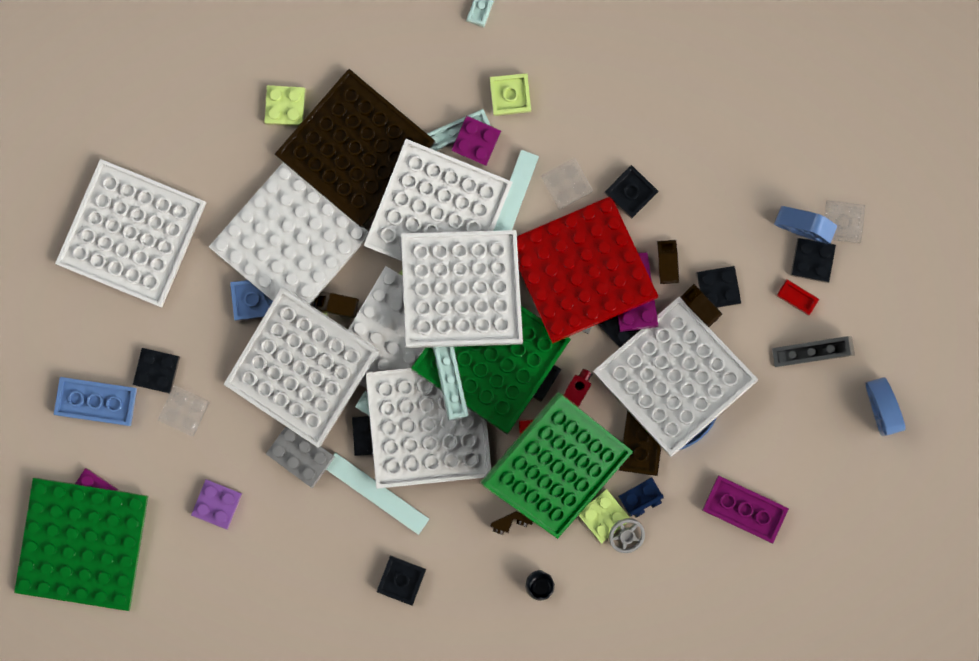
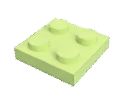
(510, 94)
(284, 105)
(602, 515)

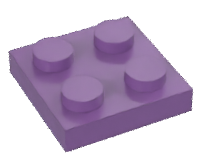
(216, 504)

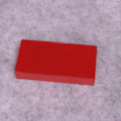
(797, 297)

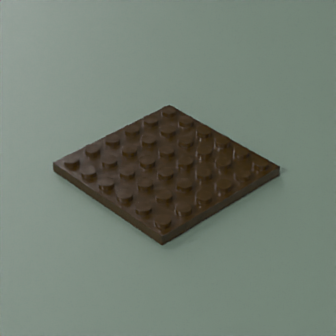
(351, 146)

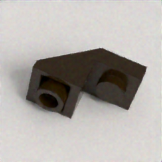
(668, 262)
(336, 304)
(701, 305)
(503, 524)

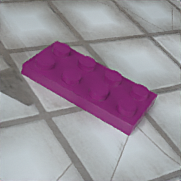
(641, 316)
(745, 509)

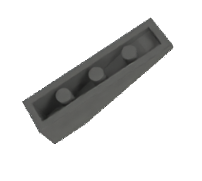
(813, 351)

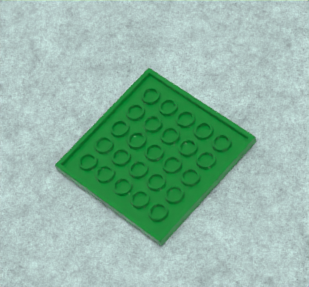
(500, 378)
(556, 465)
(81, 544)

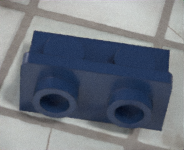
(641, 497)

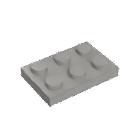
(300, 456)

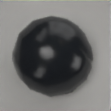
(539, 585)

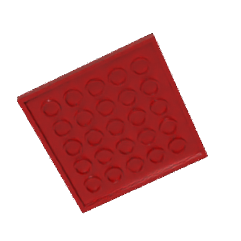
(583, 269)

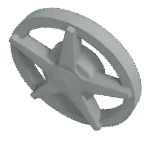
(626, 535)

